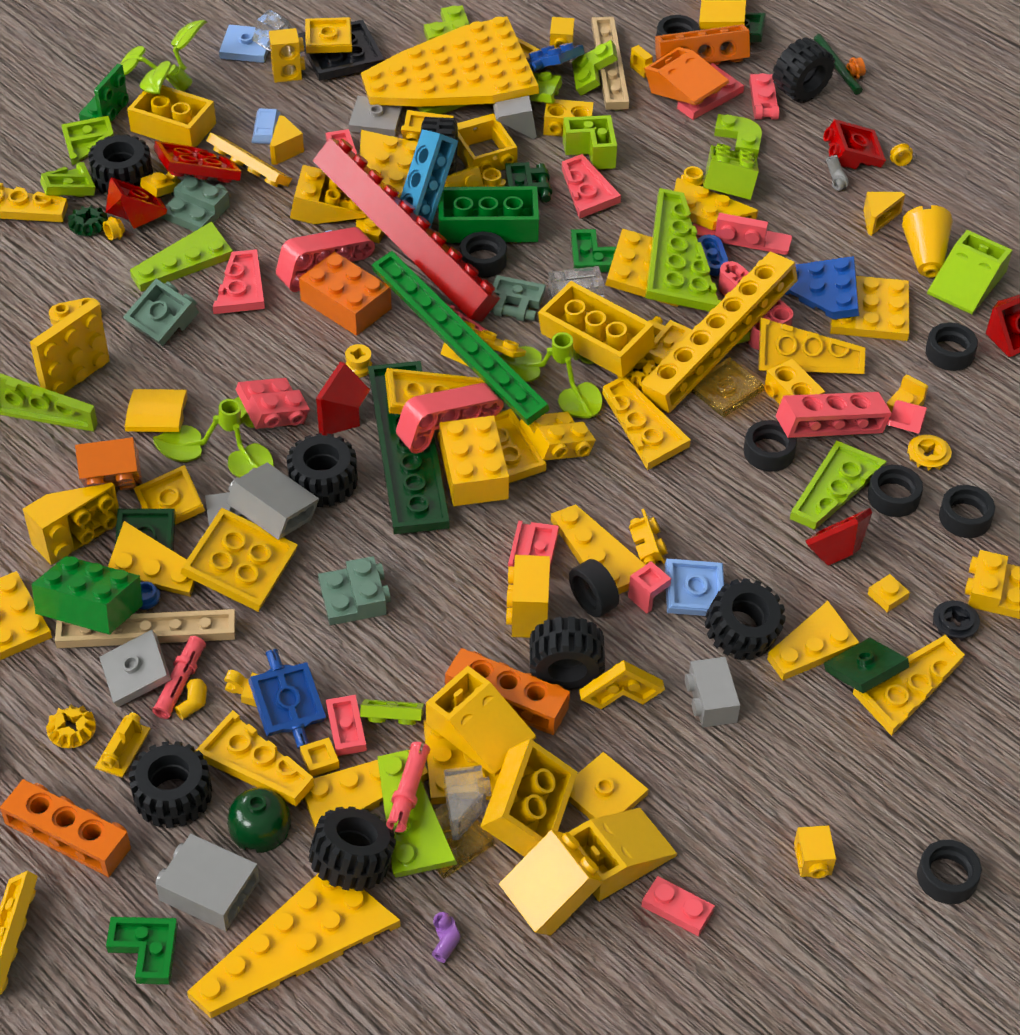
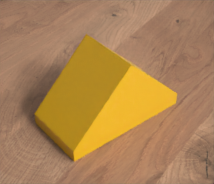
(286, 141)
(881, 209)

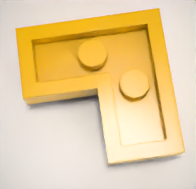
(622, 680)

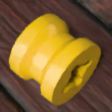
(358, 359)

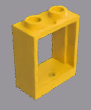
(486, 129)

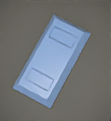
(265, 125)

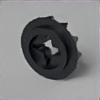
(962, 613)

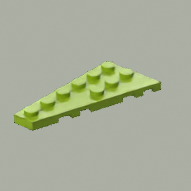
(677, 260)

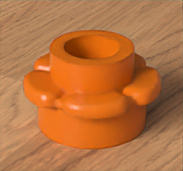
(856, 67)

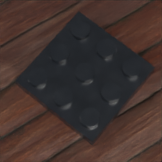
(363, 55)

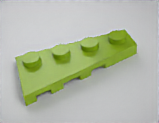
(189, 255)
(42, 405)
(835, 483)
(424, 842)

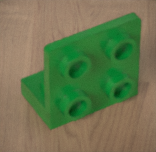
(109, 96)

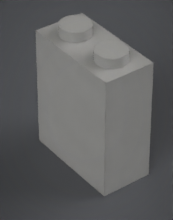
(272, 500)
(207, 882)

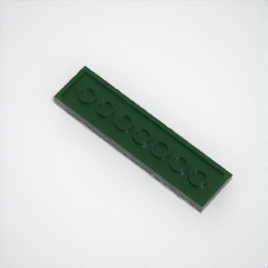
(411, 479)

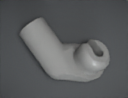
(839, 178)

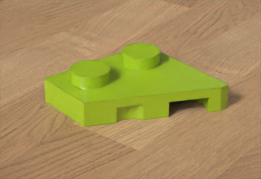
(83, 135)
(71, 182)

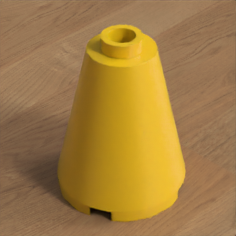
(928, 237)

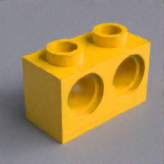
(285, 55)
(559, 109)
(789, 380)

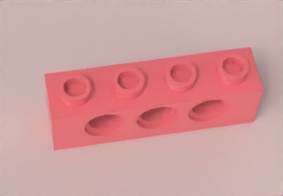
(833, 414)

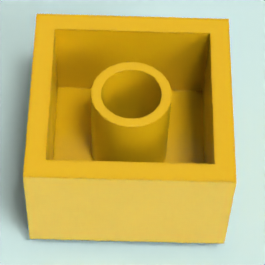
(528, 594)

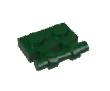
(522, 175)

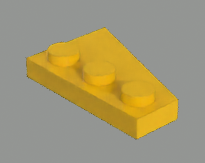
(151, 560)

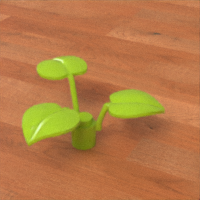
(174, 74)
(579, 401)
(187, 443)

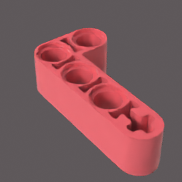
(305, 252)
(729, 277)
(424, 412)

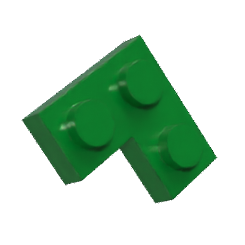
(586, 251)
(152, 940)

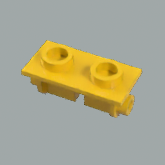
(646, 531)
(123, 746)

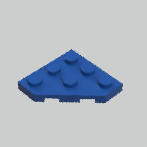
(828, 286)

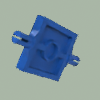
(552, 56)
(286, 698)

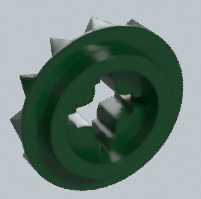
(92, 226)

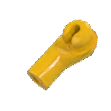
(195, 700)

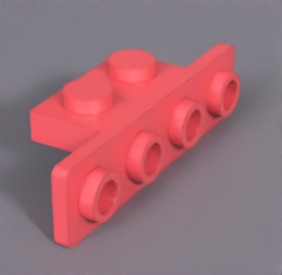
(747, 233)

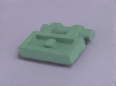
(520, 293)

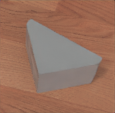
(517, 115)

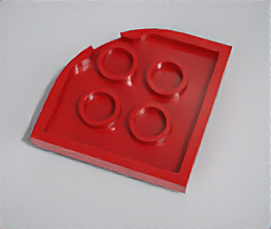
(195, 161)

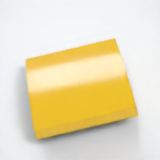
(155, 410)

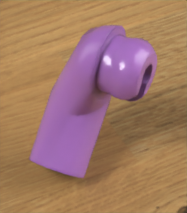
(448, 935)

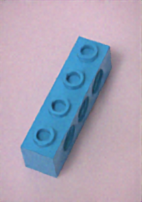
(428, 173)

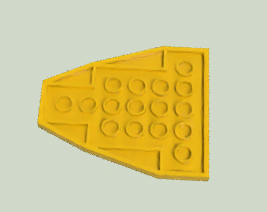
(457, 68)

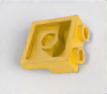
(559, 436)
(994, 584)

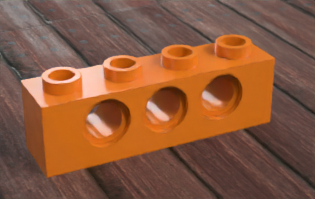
(736, 35)
(524, 688)
(73, 841)

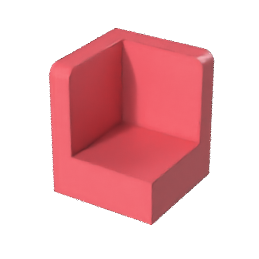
(907, 416)
(647, 584)

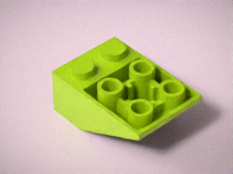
(731, 171)
(970, 272)

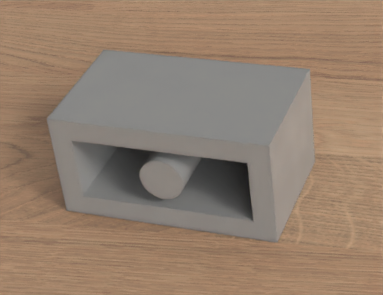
(712, 692)

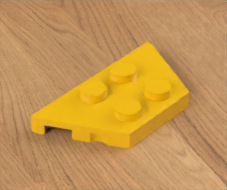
(707, 205)

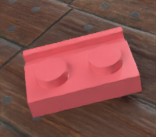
(534, 540)

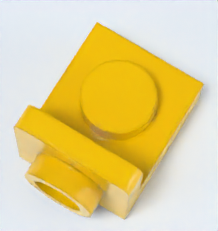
(911, 391)

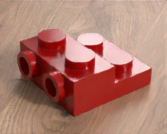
(853, 144)

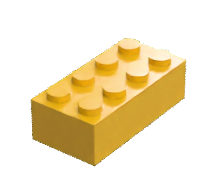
(598, 328)

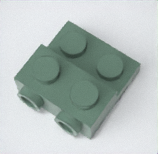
(196, 203)
(161, 311)
(354, 591)

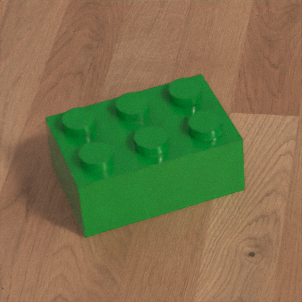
(87, 594)

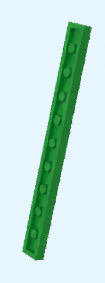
(461, 338)

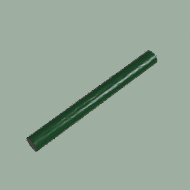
(840, 67)

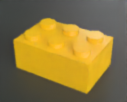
(172, 116)
(474, 460)
(528, 797)

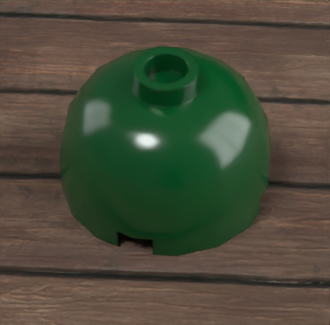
(259, 820)

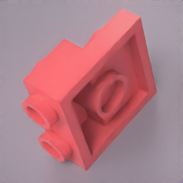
(272, 403)

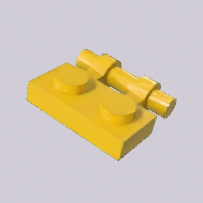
(666, 338)

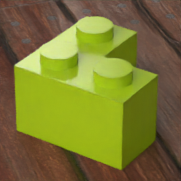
(591, 136)

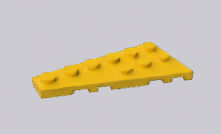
(295, 939)

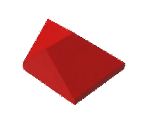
(133, 203)
(1005, 325)
(340, 401)
(841, 538)

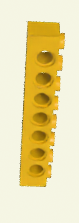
(719, 331)

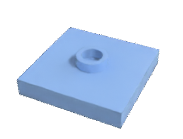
(239, 45)
(692, 585)

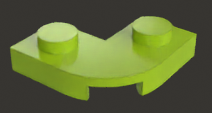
(743, 129)

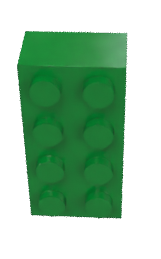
(501, 210)

